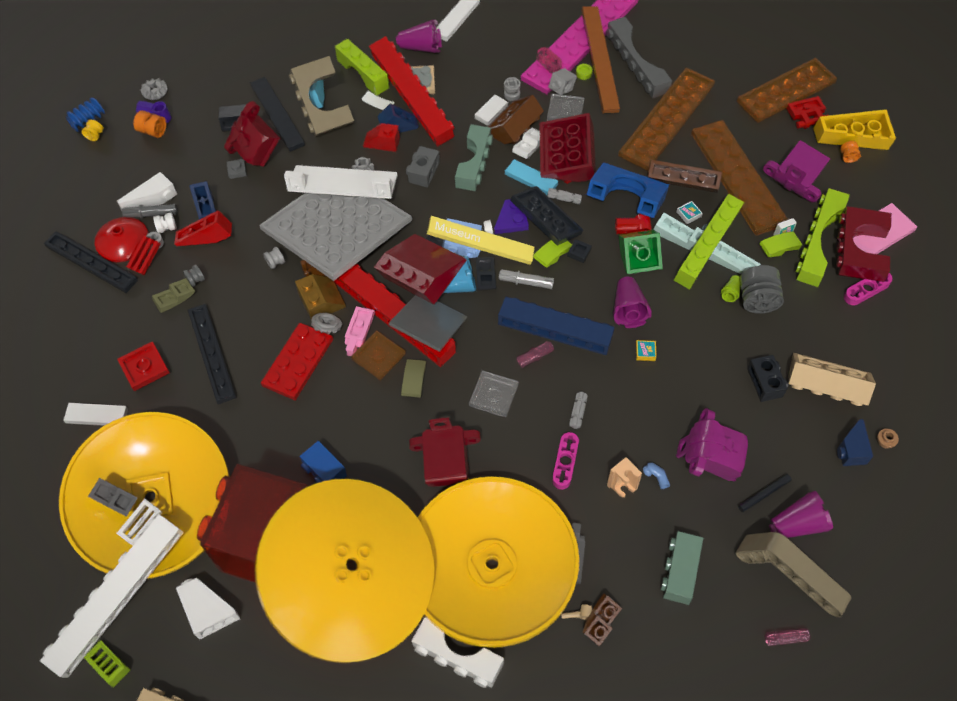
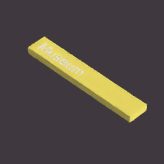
(480, 240)

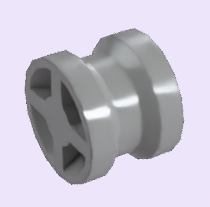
(274, 257)

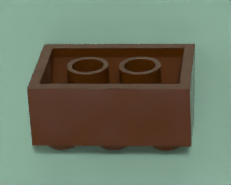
(516, 119)

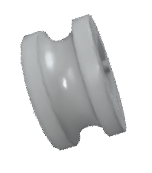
(155, 235)

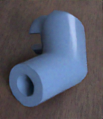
(657, 471)

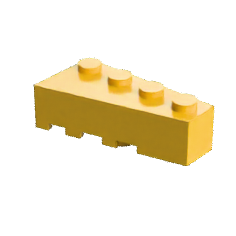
(868, 129)

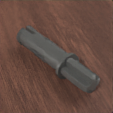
(145, 211)

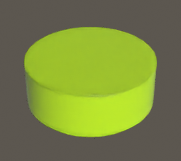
(584, 71)

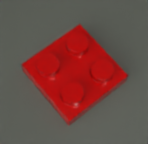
(143, 366)

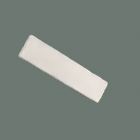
(456, 18)

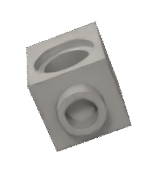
(562, 81)

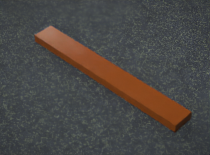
(600, 60)

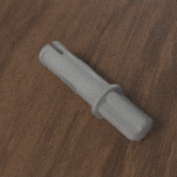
(527, 279)

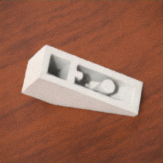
(150, 193)

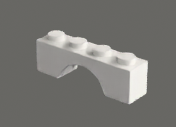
(481, 666)

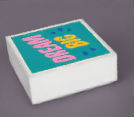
(689, 212)
(785, 226)

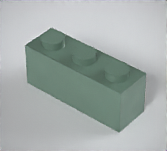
(682, 567)

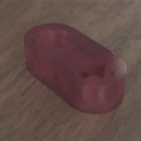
(549, 60)

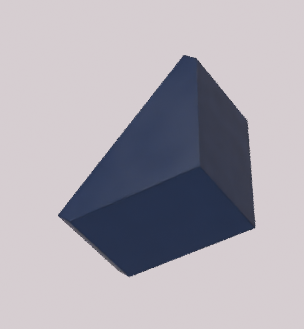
(203, 199)

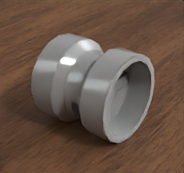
(512, 89)

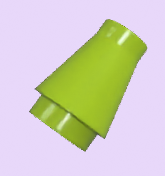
(731, 290)

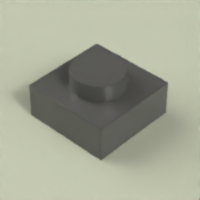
(236, 168)

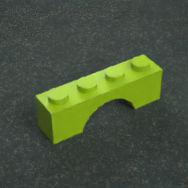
(373, 76)

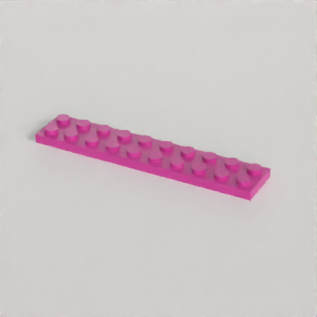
(573, 44)

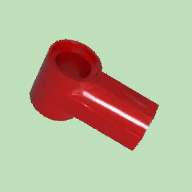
(632, 225)

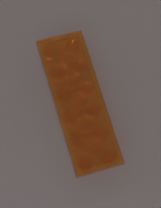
(785, 89)

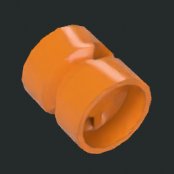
(149, 123)

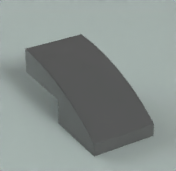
(112, 497)

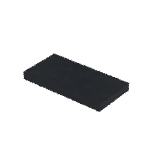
(546, 215)

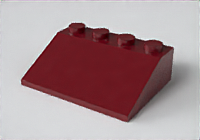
(567, 148)
(420, 267)

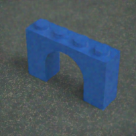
(615, 178)

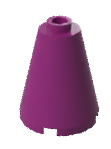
(421, 37)
(630, 304)
(803, 518)

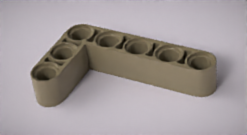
(798, 567)

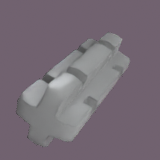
(564, 196)
(578, 410)

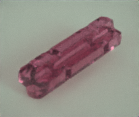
(787, 637)

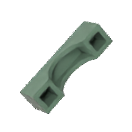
(469, 173)

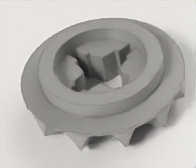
(157, 92)
(326, 323)

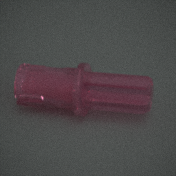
(534, 354)

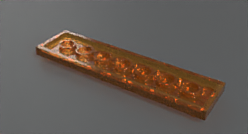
(666, 118)
(739, 176)

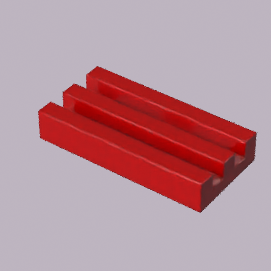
(141, 254)

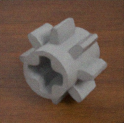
(363, 164)

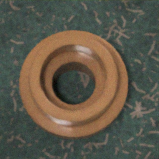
(886, 443)

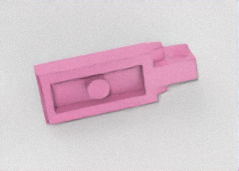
(358, 329)

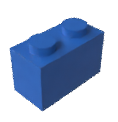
(322, 464)

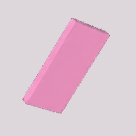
(900, 228)

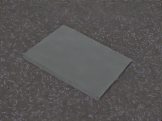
(428, 322)

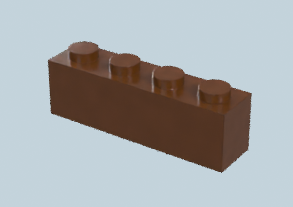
(685, 176)

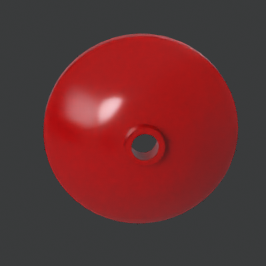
(119, 238)

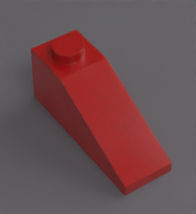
(205, 231)

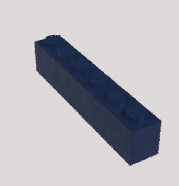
(556, 325)

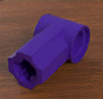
(158, 108)

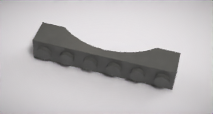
(652, 78)

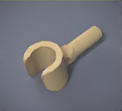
(583, 614)

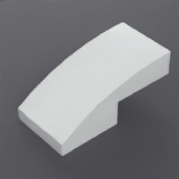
(528, 144)

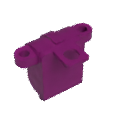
(799, 171)
(714, 448)

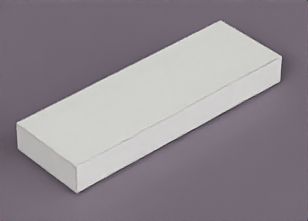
(93, 413)

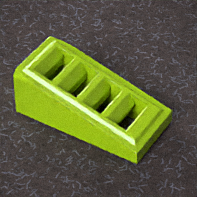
(117, 674)

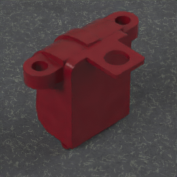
(251, 137)
(445, 452)

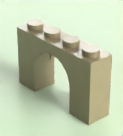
(303, 78)

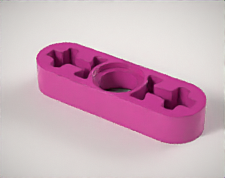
(864, 294)
(567, 468)

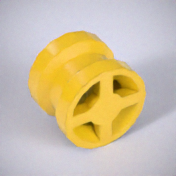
(92, 130)

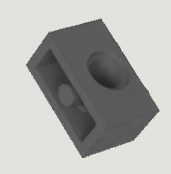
(423, 166)

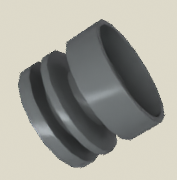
(761, 289)

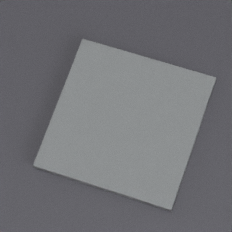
(335, 229)

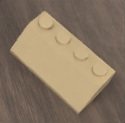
(831, 379)

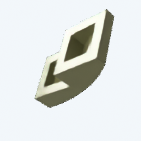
(176, 294)
(413, 378)

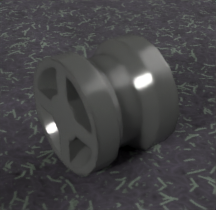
(193, 275)

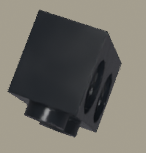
(763, 379)

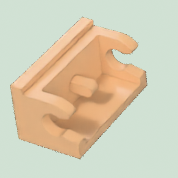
(624, 475)

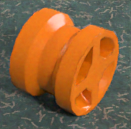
(850, 151)

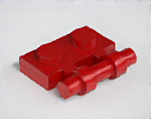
(806, 108)

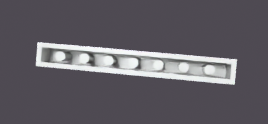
(111, 597)

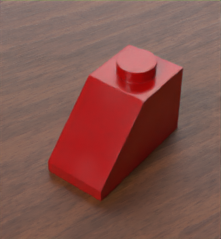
(383, 137)

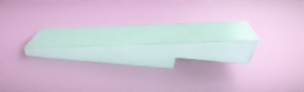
(686, 237)

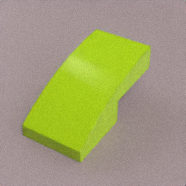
(780, 243)
(551, 252)

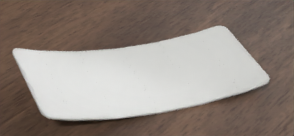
(376, 101)

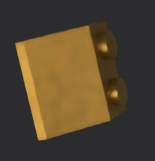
(319, 295)

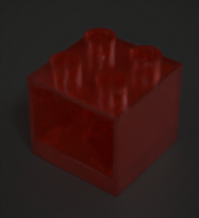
(240, 518)

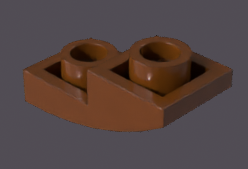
(600, 618)

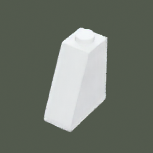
(204, 608)

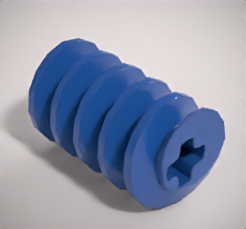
(84, 113)

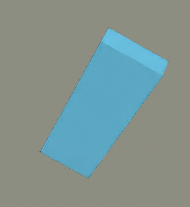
(529, 176)

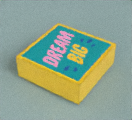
(646, 350)

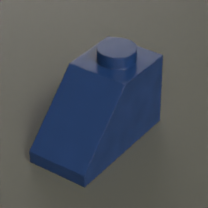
(397, 116)
(855, 447)

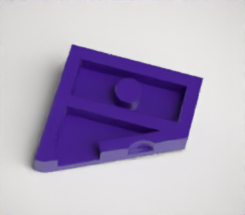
(510, 219)

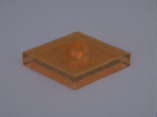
(378, 355)

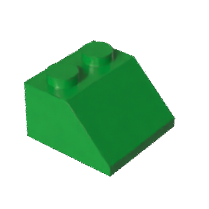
(641, 251)

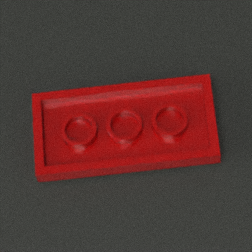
(297, 361)

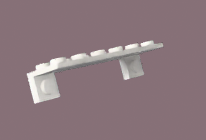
(341, 181)

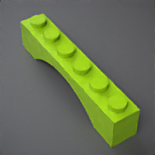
(708, 241)
(814, 263)

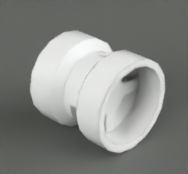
(164, 222)

